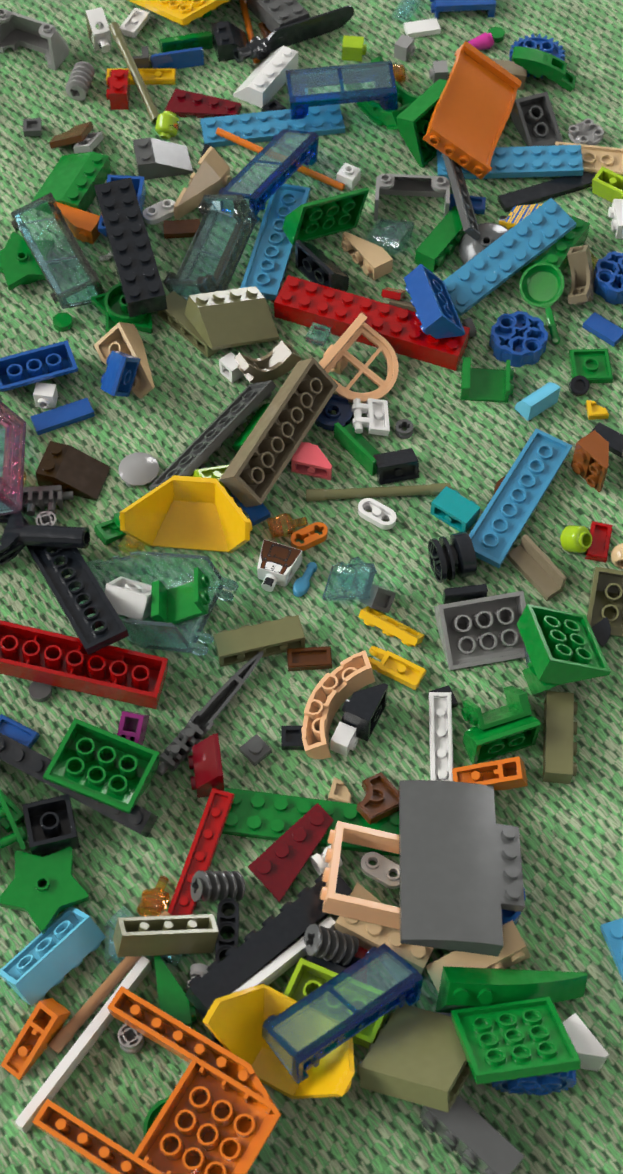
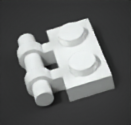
(377, 416)

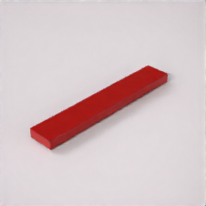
(202, 849)

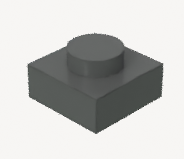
(32, 127)
(255, 750)

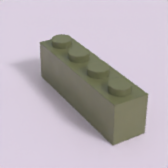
(176, 318)
(268, 636)
(558, 737)
(165, 935)

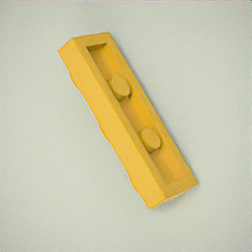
(391, 626)

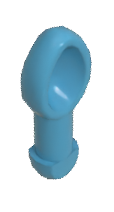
(302, 584)

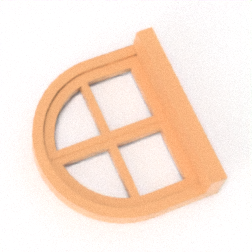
(340, 350)

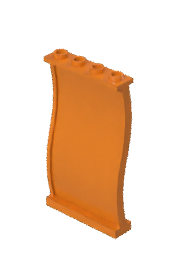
(472, 110)

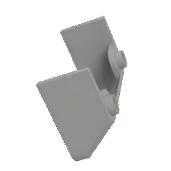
(412, 186)

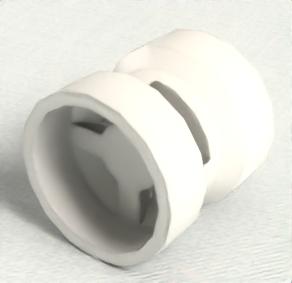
(319, 863)

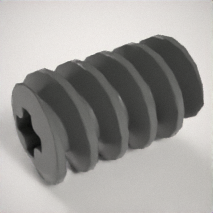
(217, 885)
(330, 944)

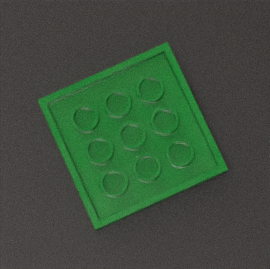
(514, 1040)

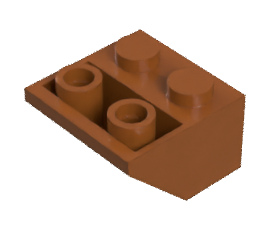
(592, 459)

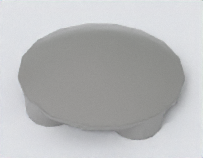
(586, 133)
(138, 469)

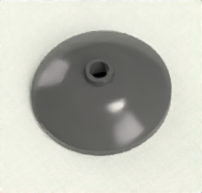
(470, 247)

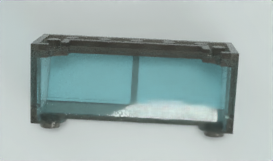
(215, 246)
(57, 252)

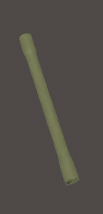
(118, 37)
(373, 492)

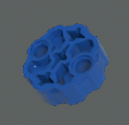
(609, 278)
(518, 339)

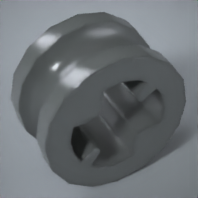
(409, 427)

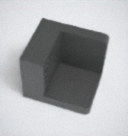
(143, 61)
(380, 598)

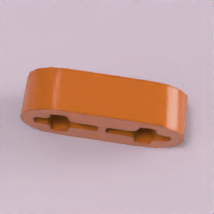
(309, 536)

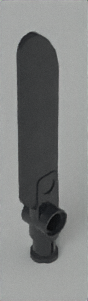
(294, 34)

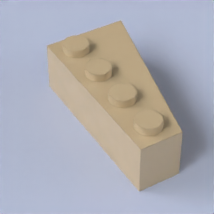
(375, 935)
(511, 954)

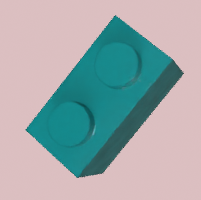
(455, 510)

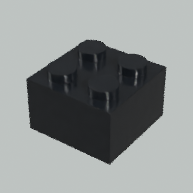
(51, 825)

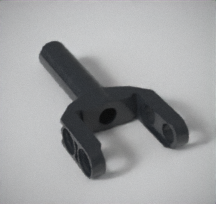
(21, 534)

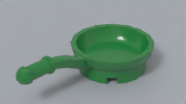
(542, 287)

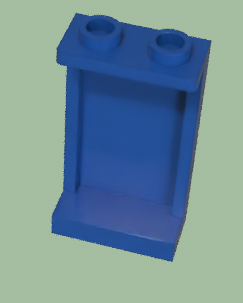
(463, 5)

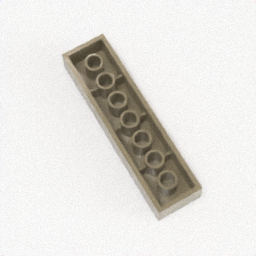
(279, 433)

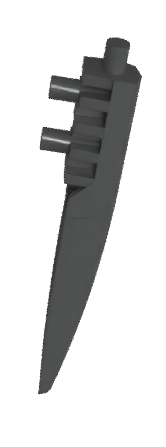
(44, 496)
(202, 721)

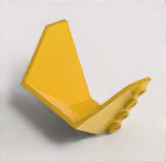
(187, 515)
(238, 1026)

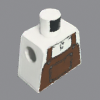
(100, 37)
(277, 564)

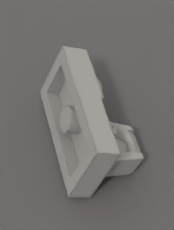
(89, 143)

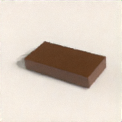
(180, 228)
(309, 658)

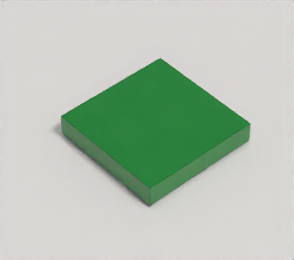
(591, 364)

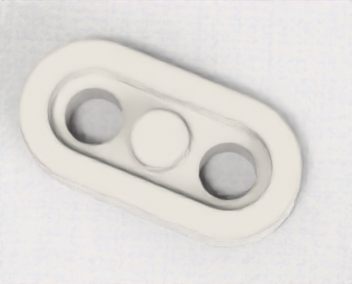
(159, 212)
(378, 513)
(381, 870)

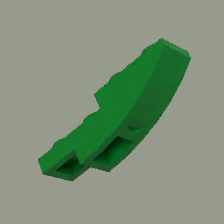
(540, 63)

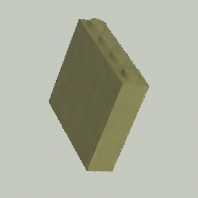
(416, 1059)

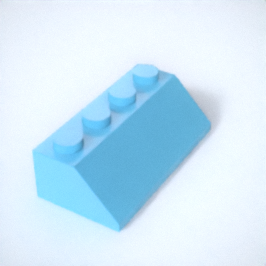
(52, 955)

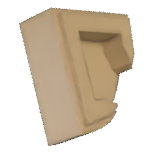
(339, 792)

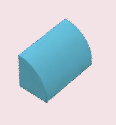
(538, 401)

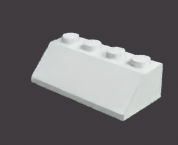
(268, 77)

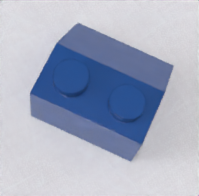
(119, 374)

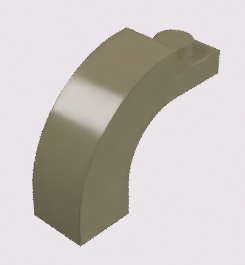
(581, 275)
(270, 366)

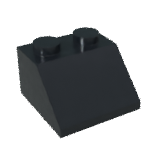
(226, 38)
(365, 709)

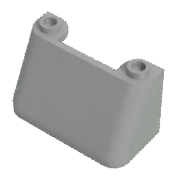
(32, 34)

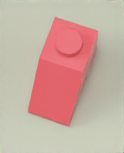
(311, 462)

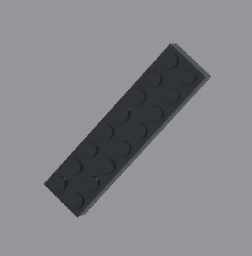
(130, 247)

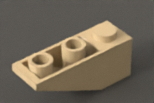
(369, 256)

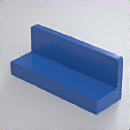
(178, 59)

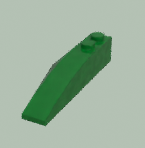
(488, 986)

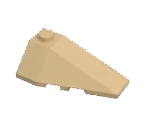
(208, 180)

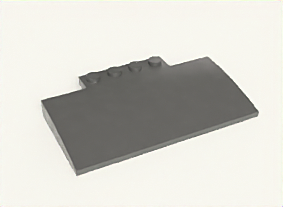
(456, 867)

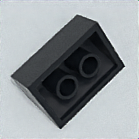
(318, 267)

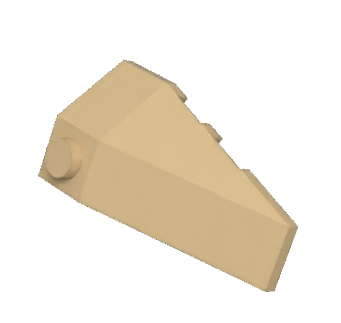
(126, 339)

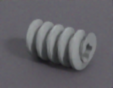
(80, 80)

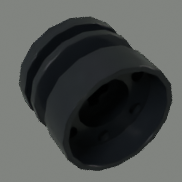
(452, 556)

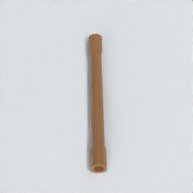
(67, 1032)

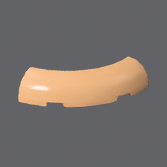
(328, 697)

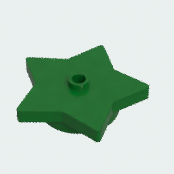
(18, 263)
(114, 308)
(46, 902)

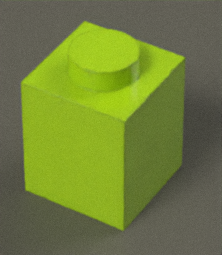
(353, 48)

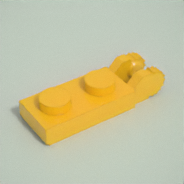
(396, 667)

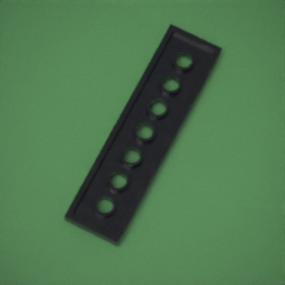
(69, 600)

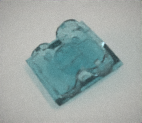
(391, 234)
(350, 580)

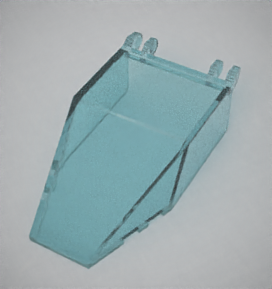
(172, 571)

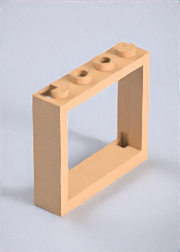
(350, 906)

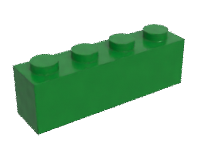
(440, 241)

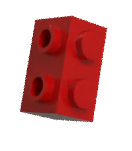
(118, 89)

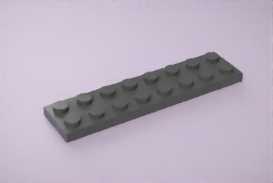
(220, 429)

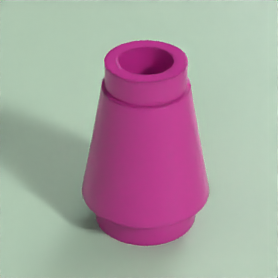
(483, 41)

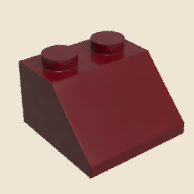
(207, 766)

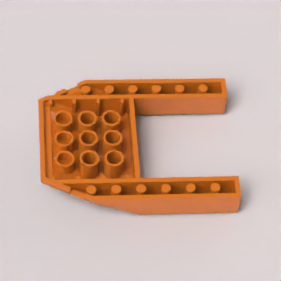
(209, 1122)

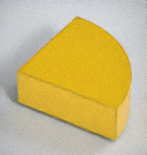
(595, 411)

